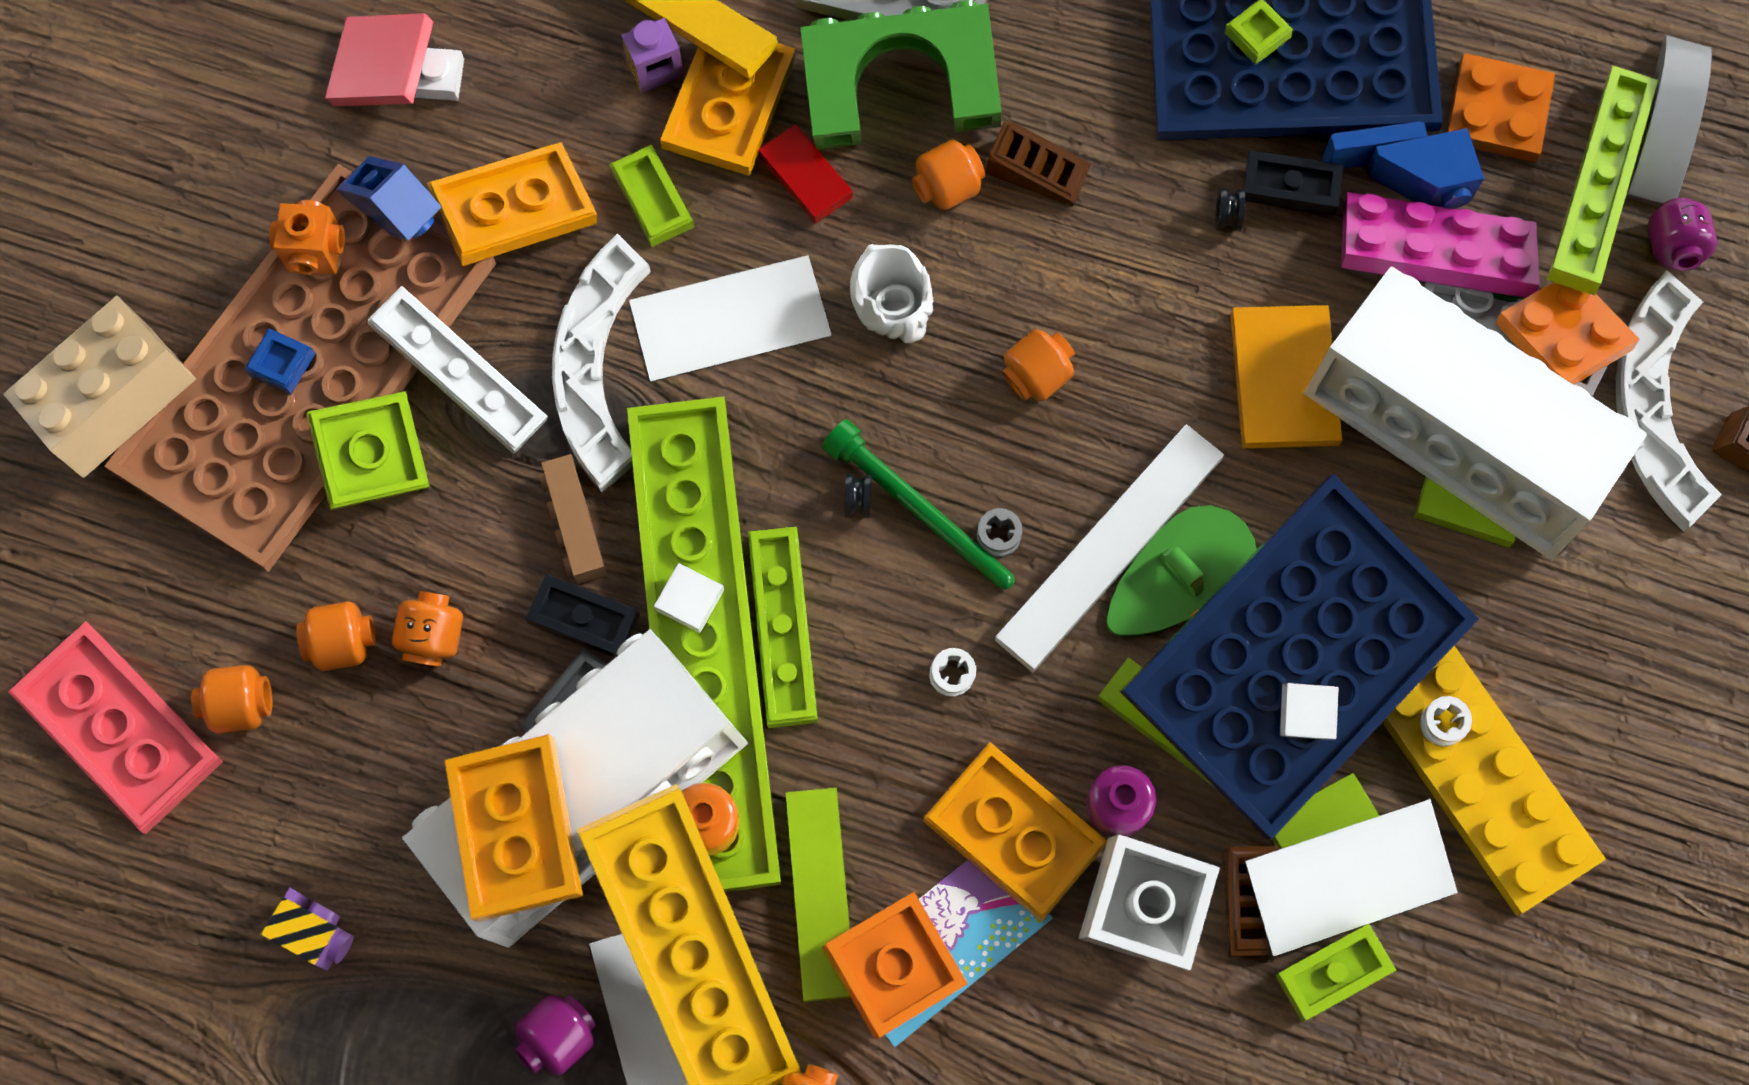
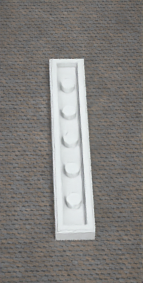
(1109, 548)

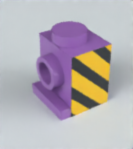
(647, 45)
(308, 932)

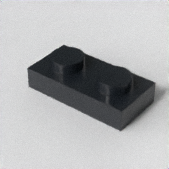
(1292, 182)
(582, 616)

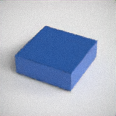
(279, 361)

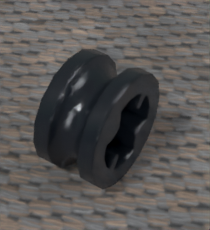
(1230, 209)
(857, 495)

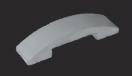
(1672, 121)

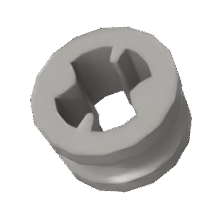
(1002, 518)

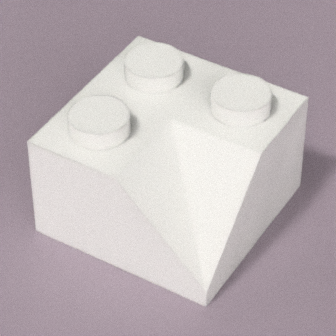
(1149, 902)

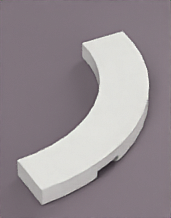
(579, 361)
(1645, 400)

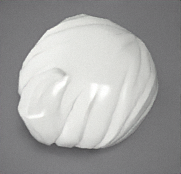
(892, 292)

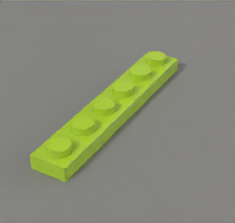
(1602, 181)

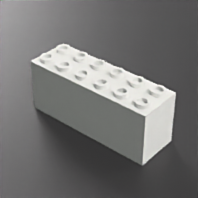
(1474, 413)
(616, 742)

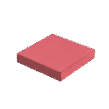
(379, 60)

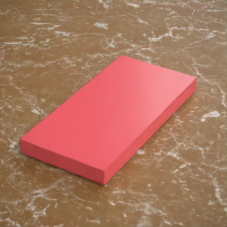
(115, 727)

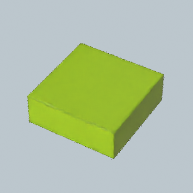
(1258, 31)

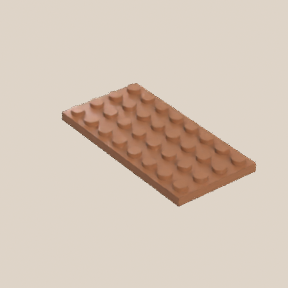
(241, 451)

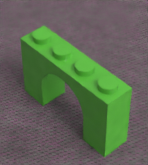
(953, 37)

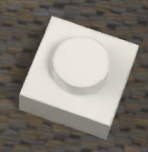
(440, 74)

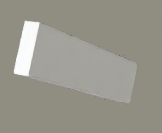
(457, 370)

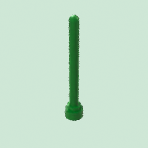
(847, 444)

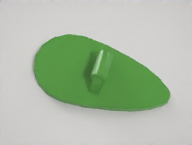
(1179, 571)

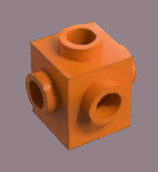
(307, 238)

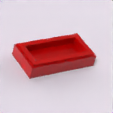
(805, 174)

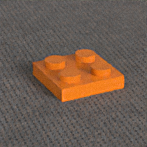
(1501, 106)
(1567, 331)
(894, 965)

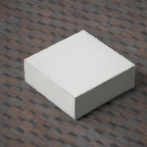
(689, 598)
(1309, 711)

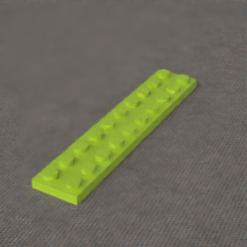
(693, 520)

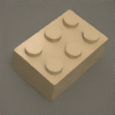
(99, 387)

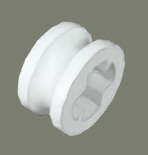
(940, 663)
(1437, 707)

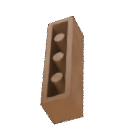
(574, 520)

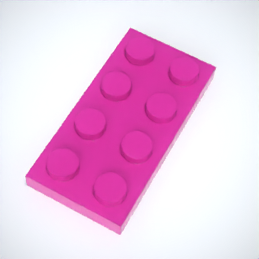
(1440, 244)

